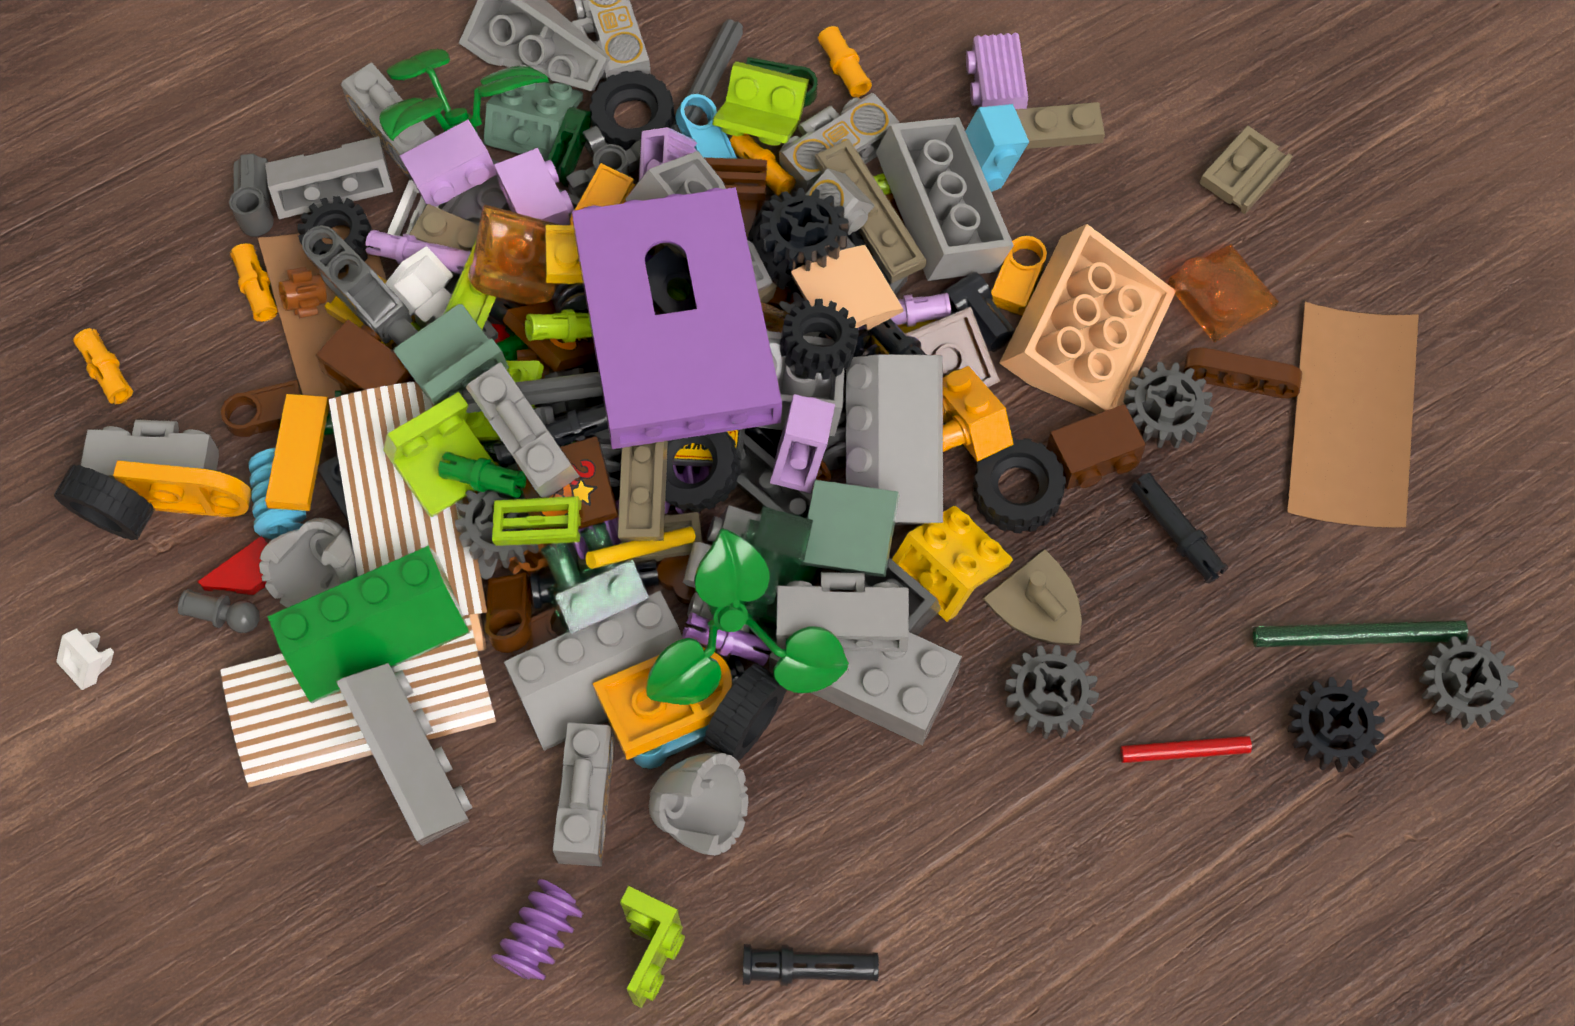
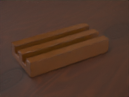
(742, 171)

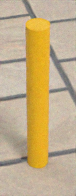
(639, 548)

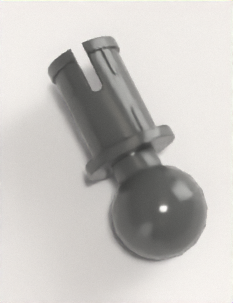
(240, 616)

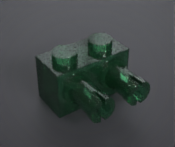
(783, 545)
(596, 592)

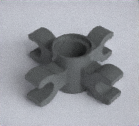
(609, 155)

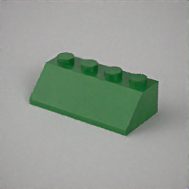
(369, 623)

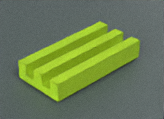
(547, 536)

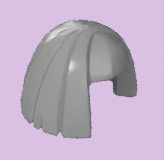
(308, 561)
(701, 802)

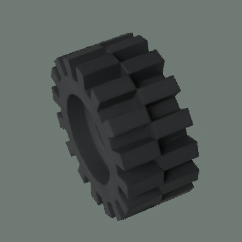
(338, 215)
(822, 320)

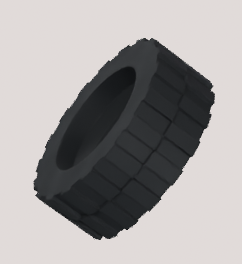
(630, 87)
(718, 482)
(104, 502)
(1019, 516)
(745, 712)

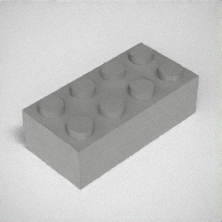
(944, 198)
(895, 687)

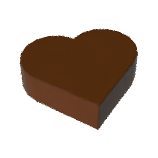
(671, 577)

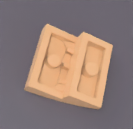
(852, 283)

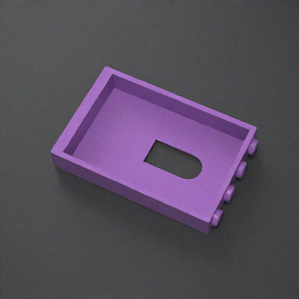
(682, 368)

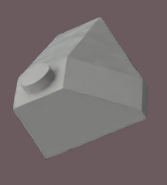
(689, 176)

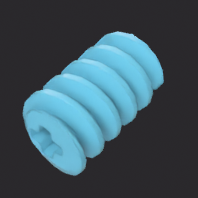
(269, 522)

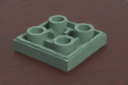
(851, 528)

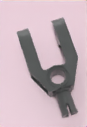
(361, 288)

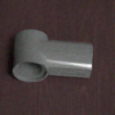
(251, 196)

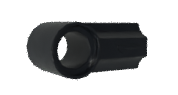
(975, 293)

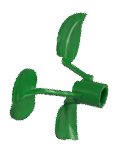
(414, 110)
(724, 579)

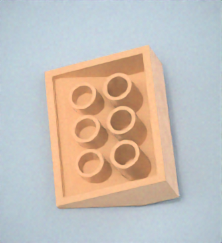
(1088, 322)

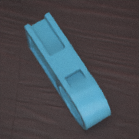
(710, 139)

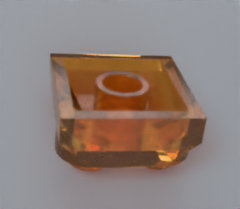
(511, 257)
(1221, 292)

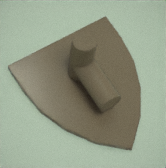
(1039, 602)

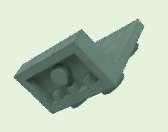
(528, 117)
(449, 354)

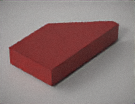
(239, 572)

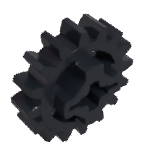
(804, 229)
(1352, 737)

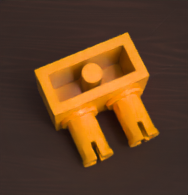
(973, 416)

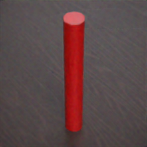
(1185, 749)

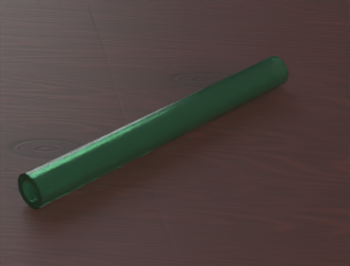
(1359, 633)

